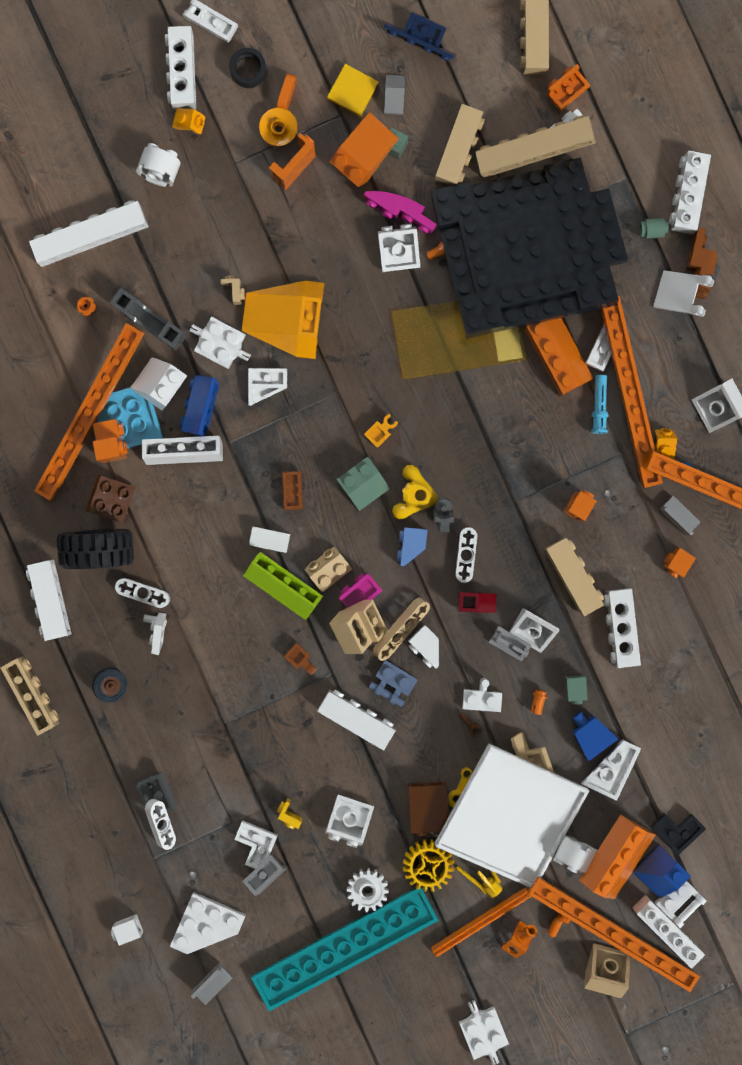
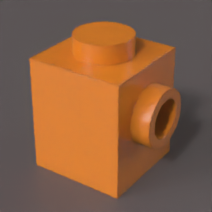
(678, 563)

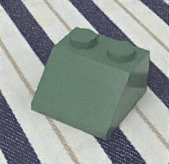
(363, 483)

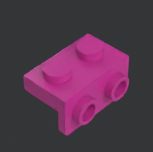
(363, 589)

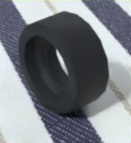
(248, 53)

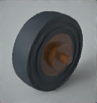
(109, 685)

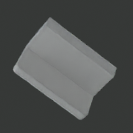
(679, 516)
(264, 875)
(211, 983)

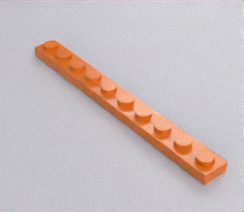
(630, 391)
(89, 411)
(613, 934)

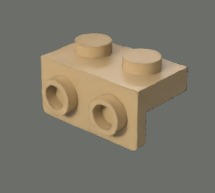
(328, 569)

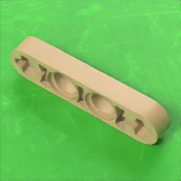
(382, 649)

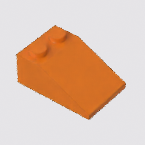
(364, 150)

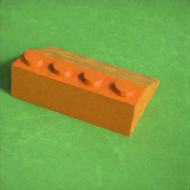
(617, 857)

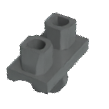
(443, 514)

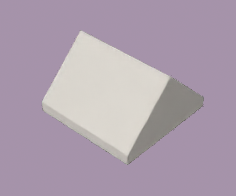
(533, 630)

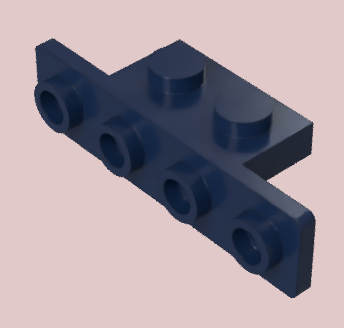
(423, 32)

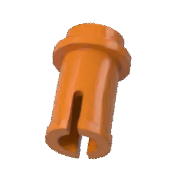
(538, 701)

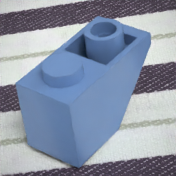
(413, 544)

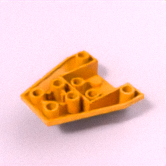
(286, 317)

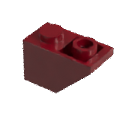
(476, 602)

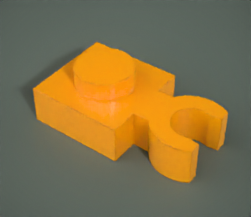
(378, 433)

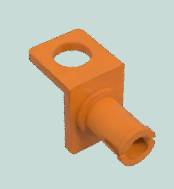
(520, 939)

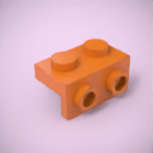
(567, 88)

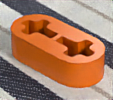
(287, 91)

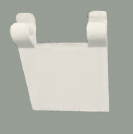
(679, 290)

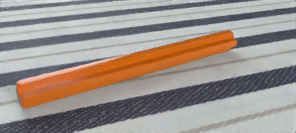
(480, 922)

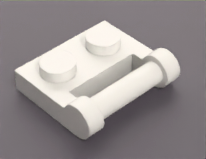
(672, 902)

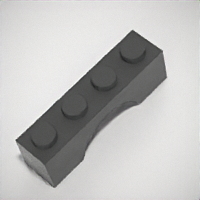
(148, 319)

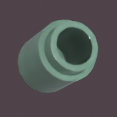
(653, 228)

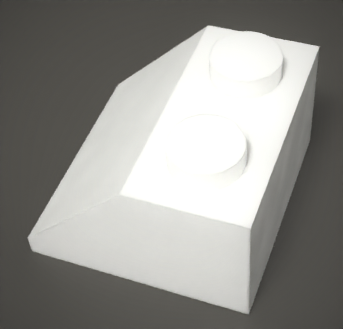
(158, 382)
(719, 405)

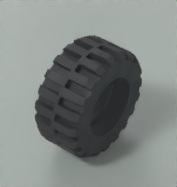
(95, 548)

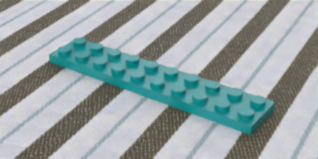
(344, 948)

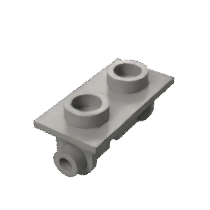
(510, 643)

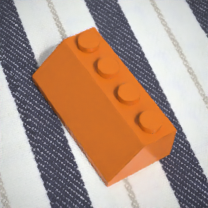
(558, 355)

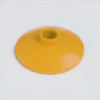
(278, 118)

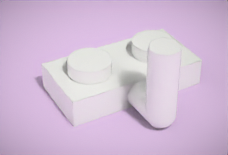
(158, 626)
(482, 699)

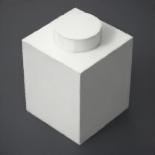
(127, 930)

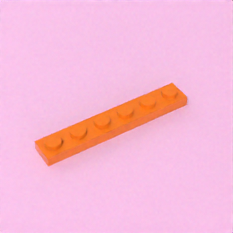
(694, 479)

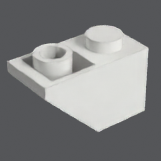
(427, 644)

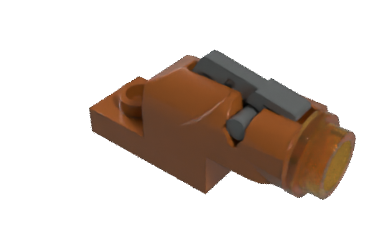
(702, 261)

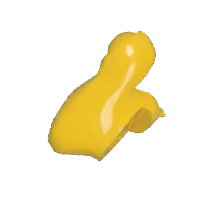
(417, 494)

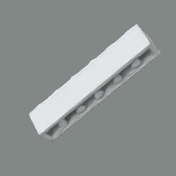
(88, 233)

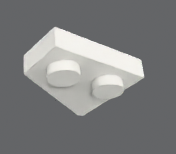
(265, 383)

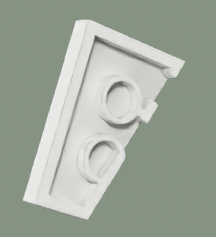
(613, 770)

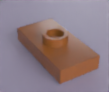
(292, 490)

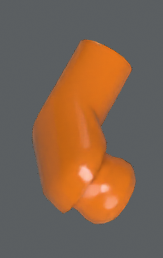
(436, 252)
(556, 924)

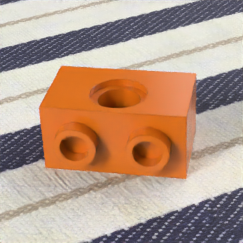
(580, 505)

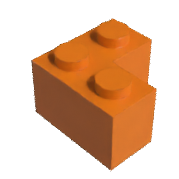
(109, 441)

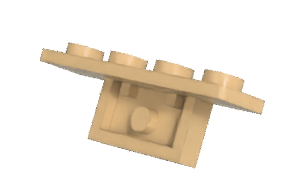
(536, 756)

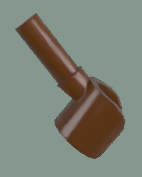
(471, 726)

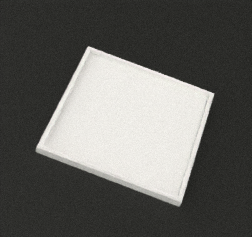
(511, 816)

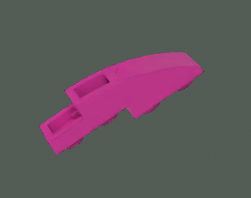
(395, 205)

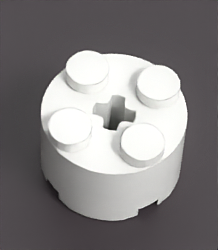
(158, 165)
(575, 854)

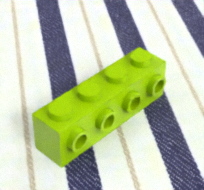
(282, 585)

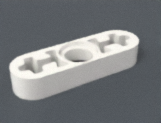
(473, 550)
(127, 593)
(154, 819)

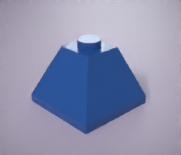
(661, 872)

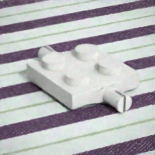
(220, 342)
(483, 1032)

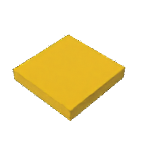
(352, 90)

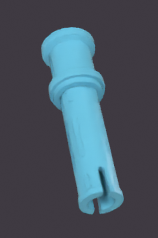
(599, 414)

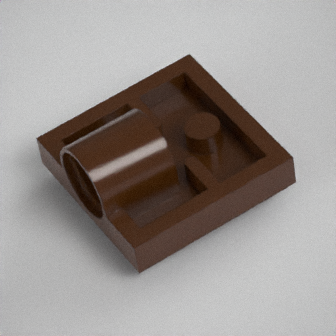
(110, 498)

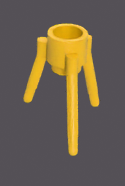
(490, 885)

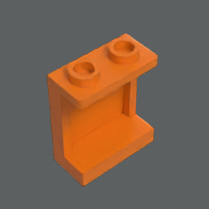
(298, 163)

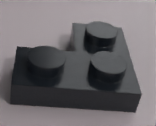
(678, 836)

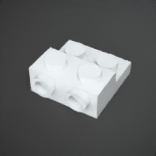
(398, 248)
(349, 821)

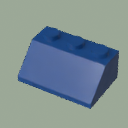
(199, 405)

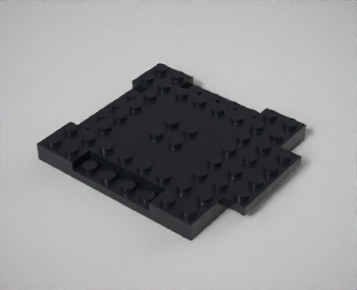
(529, 247)

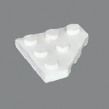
(205, 924)

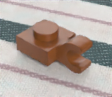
(299, 657)

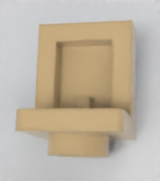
(238, 293)

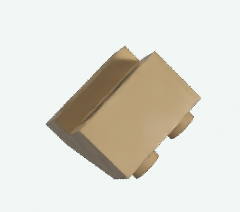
(358, 627)

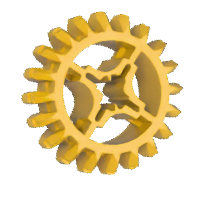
(435, 880)

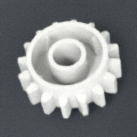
(370, 899)

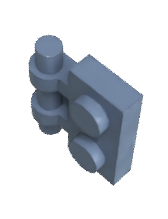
(396, 678)

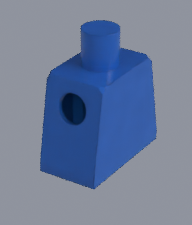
(591, 735)

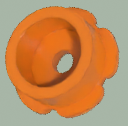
(82, 302)

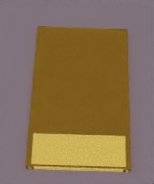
(434, 342)

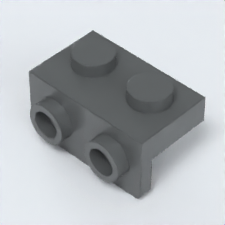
(156, 788)

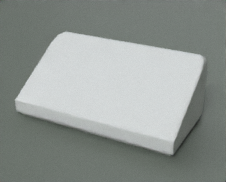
(269, 539)

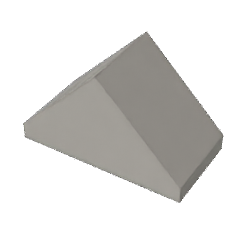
(394, 94)

